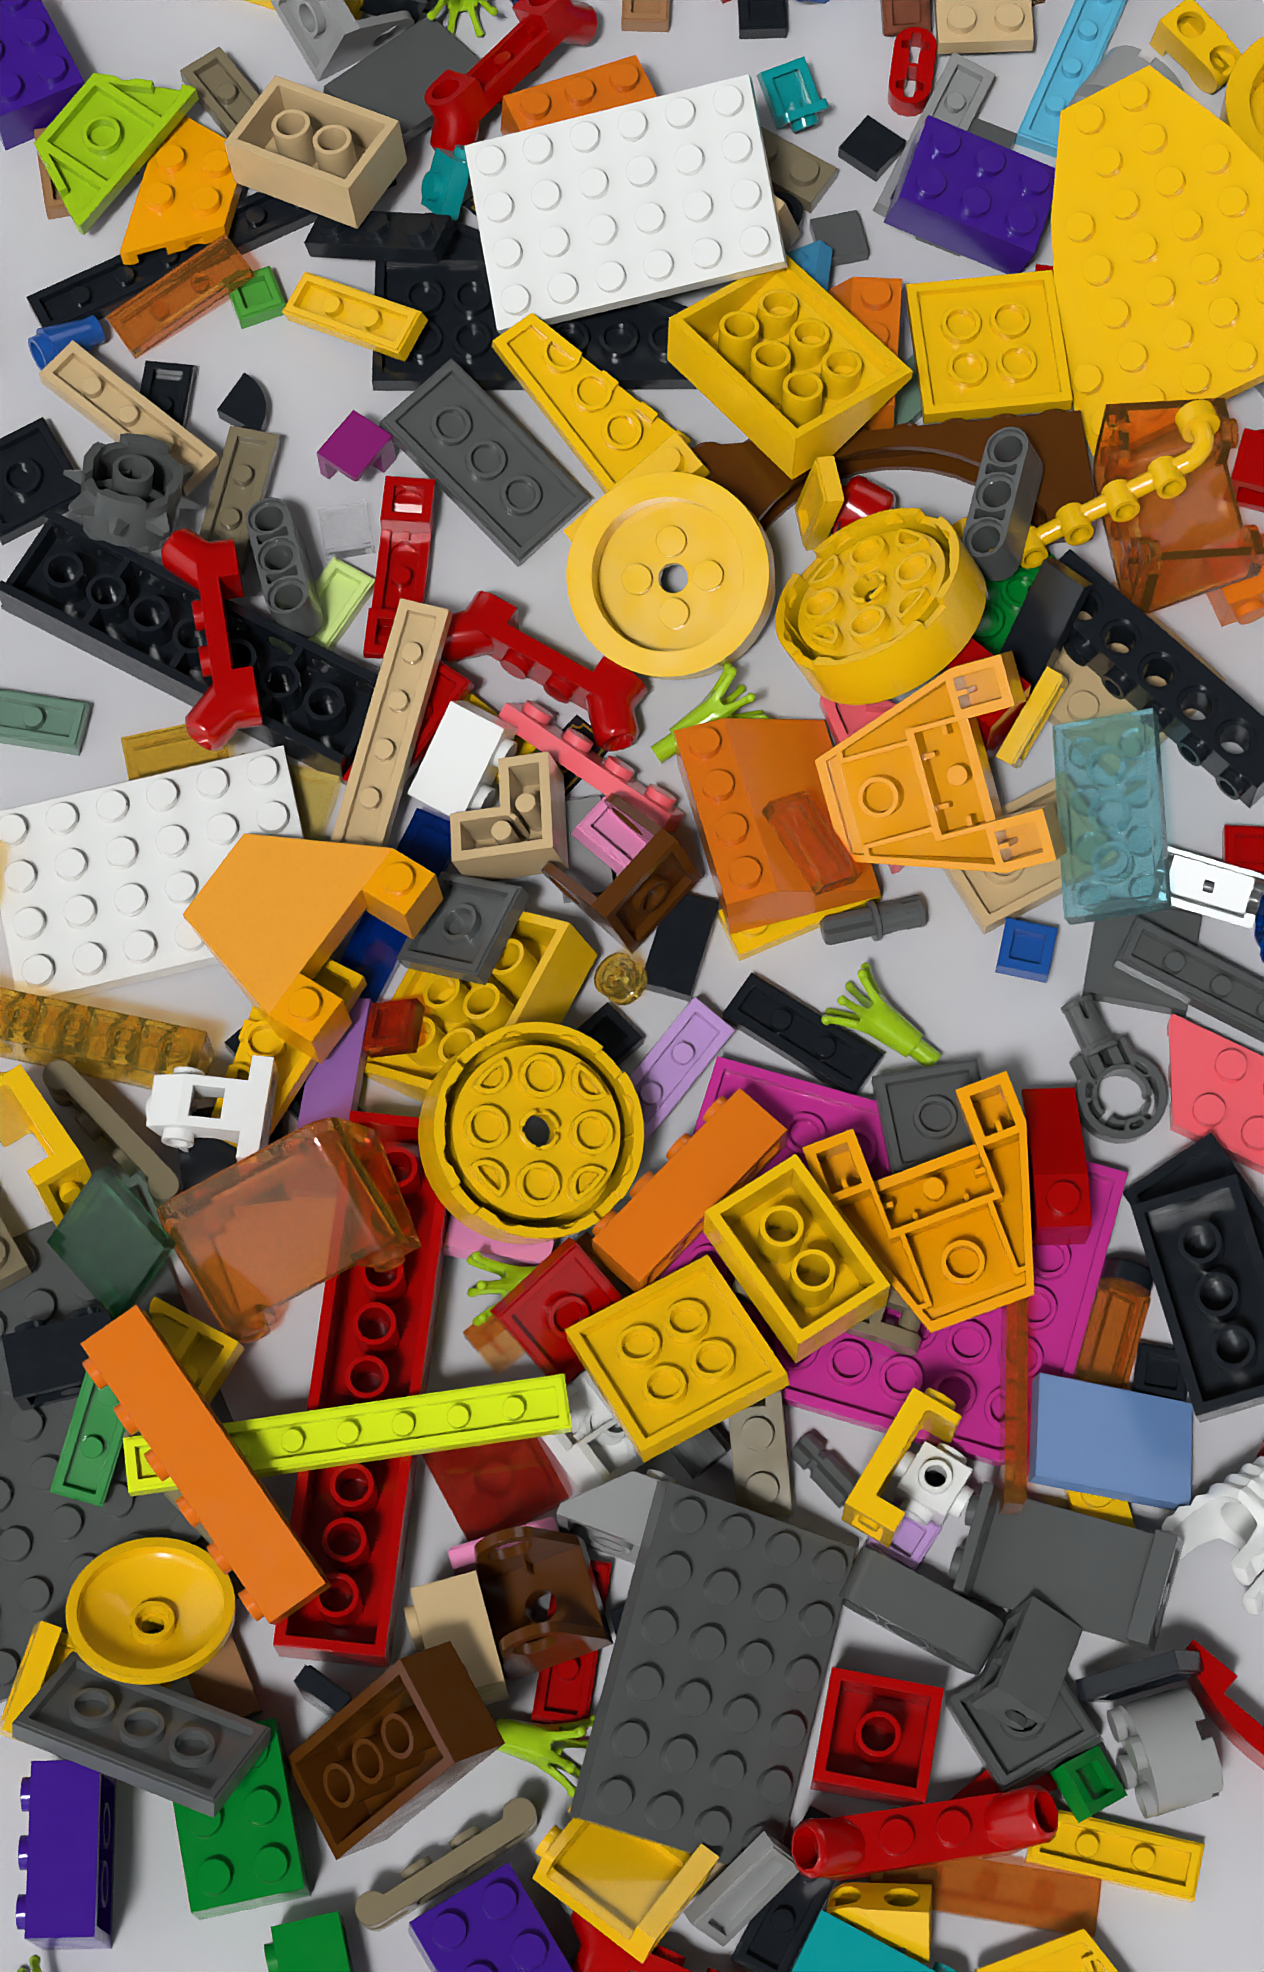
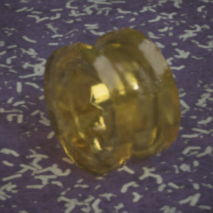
(613, 970)

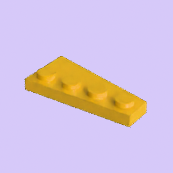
(585, 406)
(292, 1065)

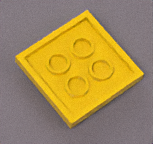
(988, 346)
(676, 1358)

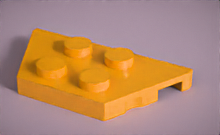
(183, 195)

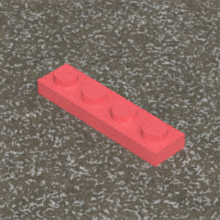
(575, 753)

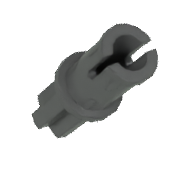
(873, 920)

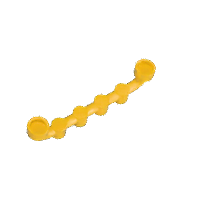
(1197, 425)

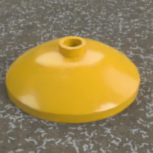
(148, 1588)

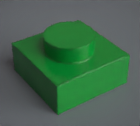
(1088, 1783)

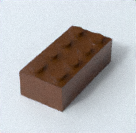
(394, 1749)

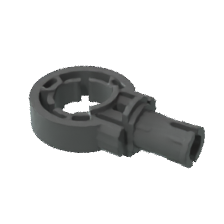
(1121, 1062)

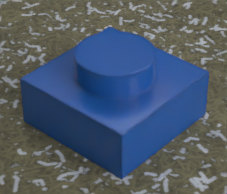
(1026, 950)

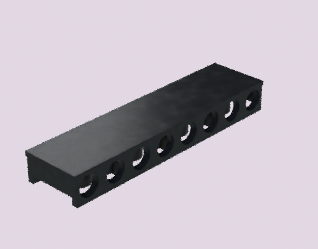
(151, 633)

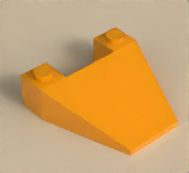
(922, 784)
(285, 908)
(949, 1229)

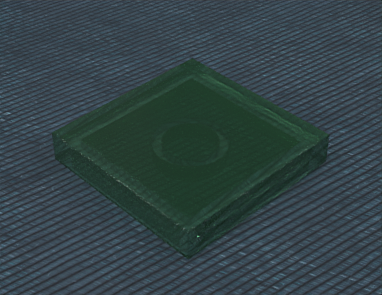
(111, 1242)

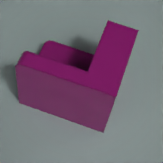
(356, 448)

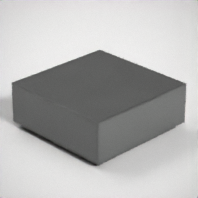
(843, 235)

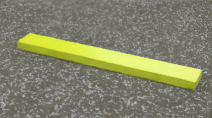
(383, 1429)

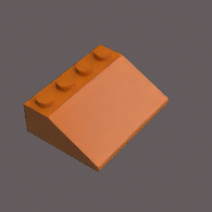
(729, 778)

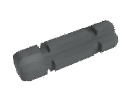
(825, 1470)

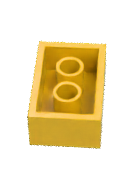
(796, 1258)

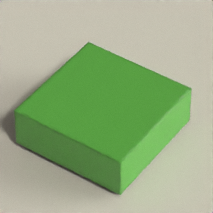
(257, 299)

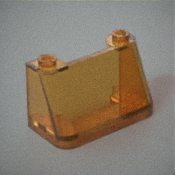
(1177, 543)
(289, 1222)

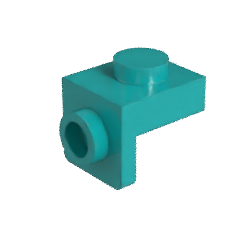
(792, 95)
(446, 182)

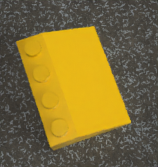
(785, 364)
(530, 983)

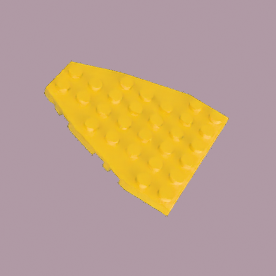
(1156, 249)

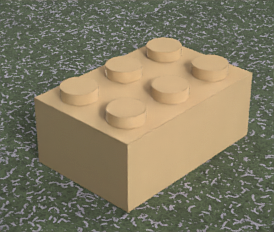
(316, 151)

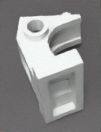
(244, 1113)

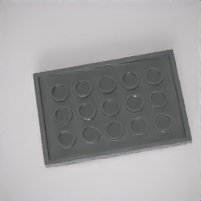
(712, 1677)

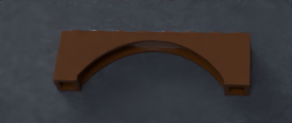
(943, 449)

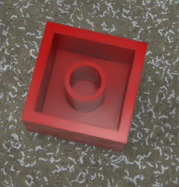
(877, 1738)

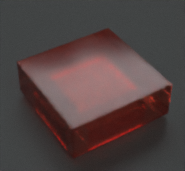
(393, 1028)

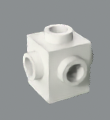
(929, 1503)

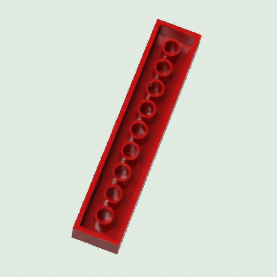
(368, 1349)

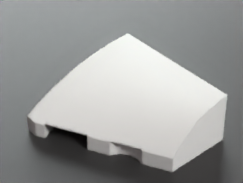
(597, 1445)

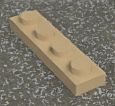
(121, 409)

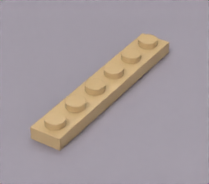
(392, 724)

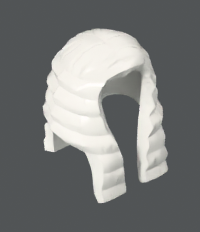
(1235, 1515)

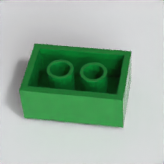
(252, 1845)

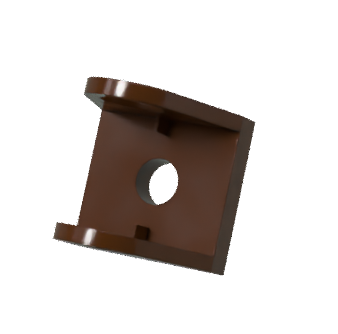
(645, 887)
(521, 1574)

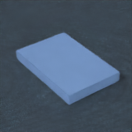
(1110, 1442)

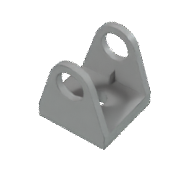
(332, 37)

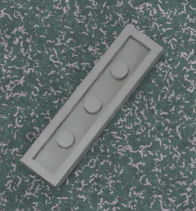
(952, 101)

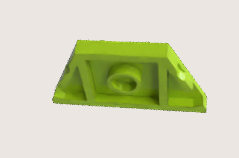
(106, 139)

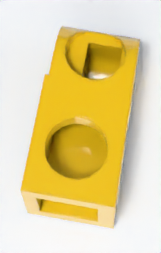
(1196, 45)
(888, 1912)

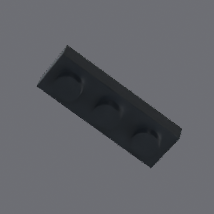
(383, 237)

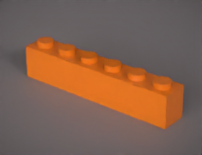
(205, 1466)

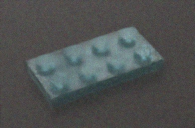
(1111, 817)

